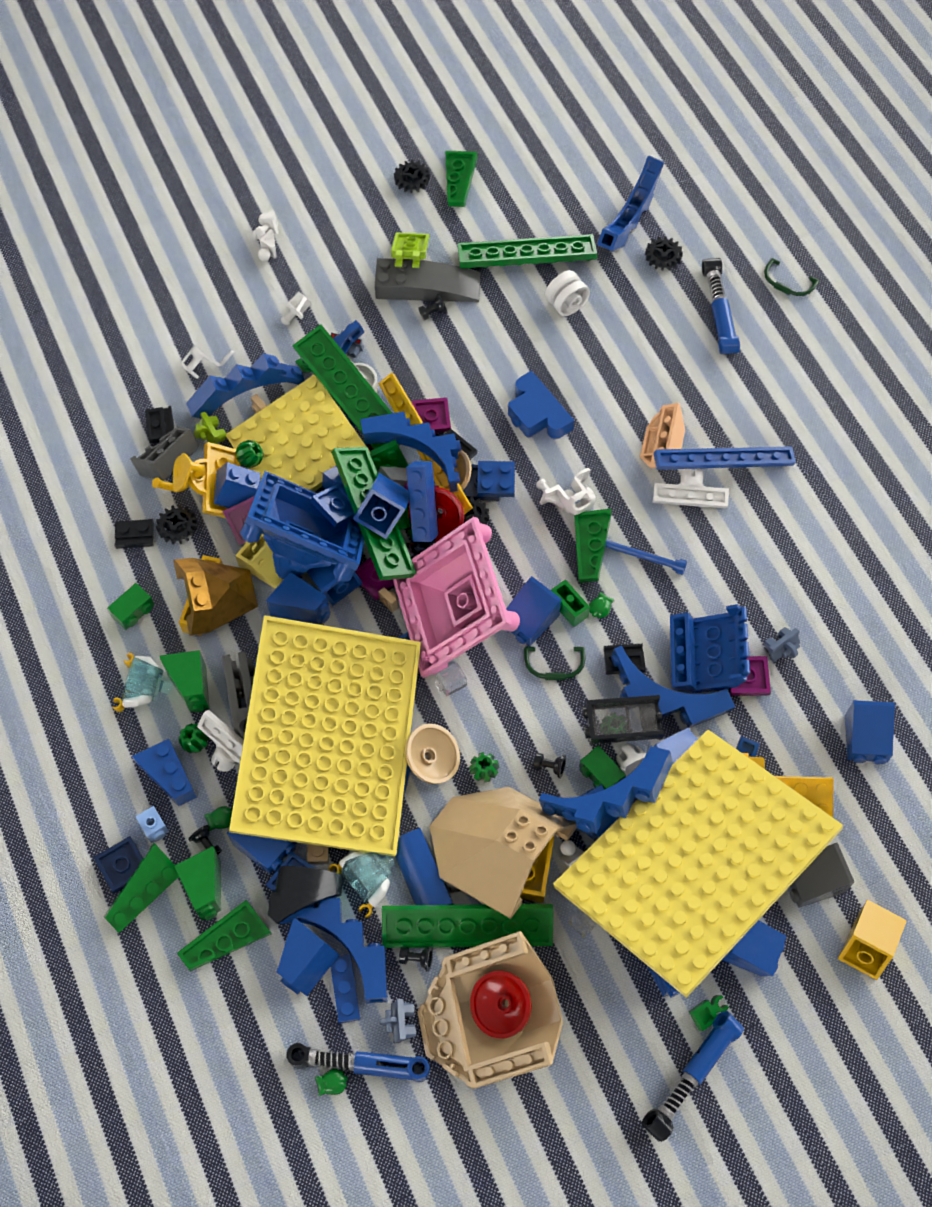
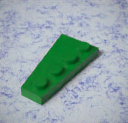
(591, 539)
(149, 880)
(229, 934)

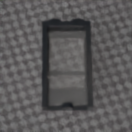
(623, 719)

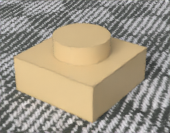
(257, 404)
(389, 599)
(317, 854)

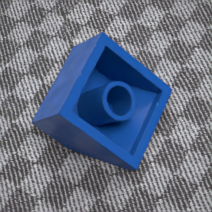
(235, 485)

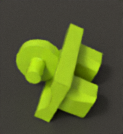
(206, 429)

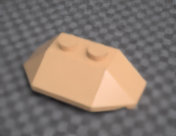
(663, 432)

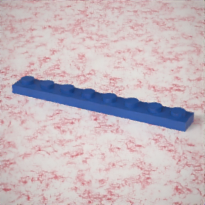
(724, 457)

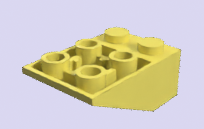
(259, 560)

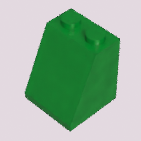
(189, 677)
(202, 882)

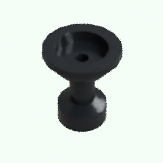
(439, 305)
(558, 765)
(201, 835)
(425, 957)

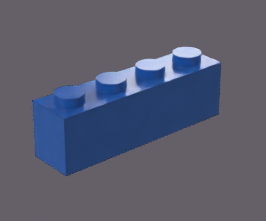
(422, 501)

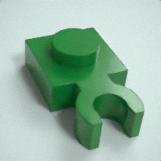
(705, 1012)

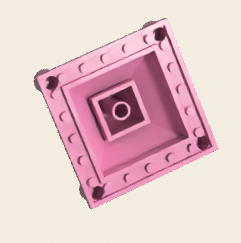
(453, 597)

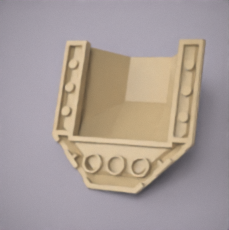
(490, 843)
(457, 1041)

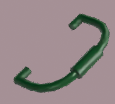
(783, 288)
(554, 675)

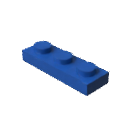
(345, 989)

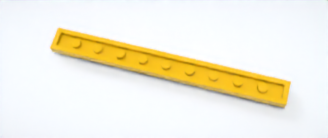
(400, 403)

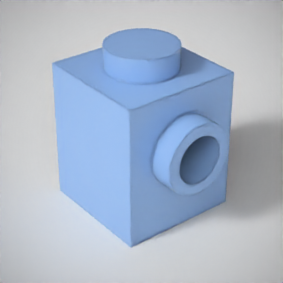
(152, 824)

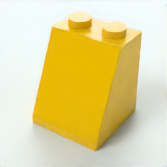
(872, 940)

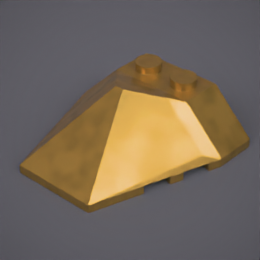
(214, 593)

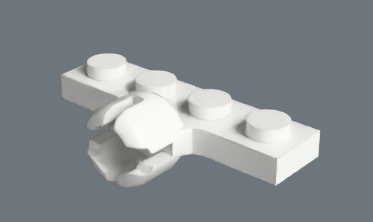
(691, 492)
(227, 742)

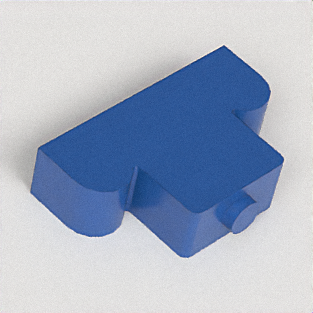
(538, 409)

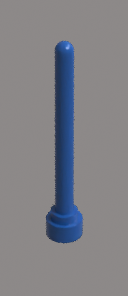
(677, 565)

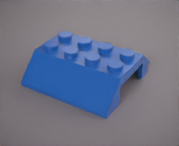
(709, 650)

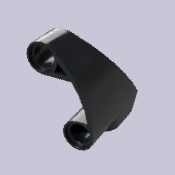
(300, 888)

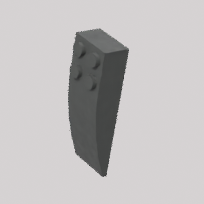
(426, 281)

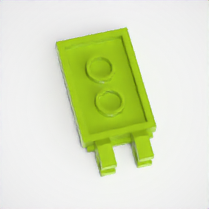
(410, 246)

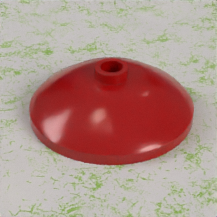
(452, 512)
(489, 1007)

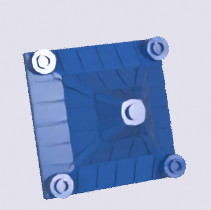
(299, 531)

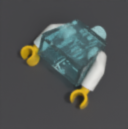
(141, 683)
(367, 875)

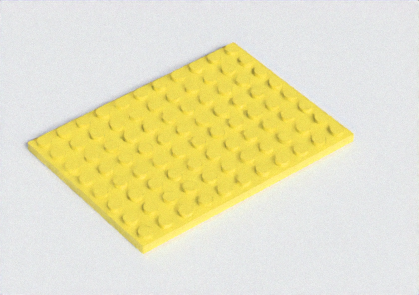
(326, 737)
(699, 863)

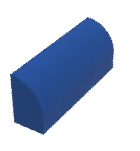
(420, 870)

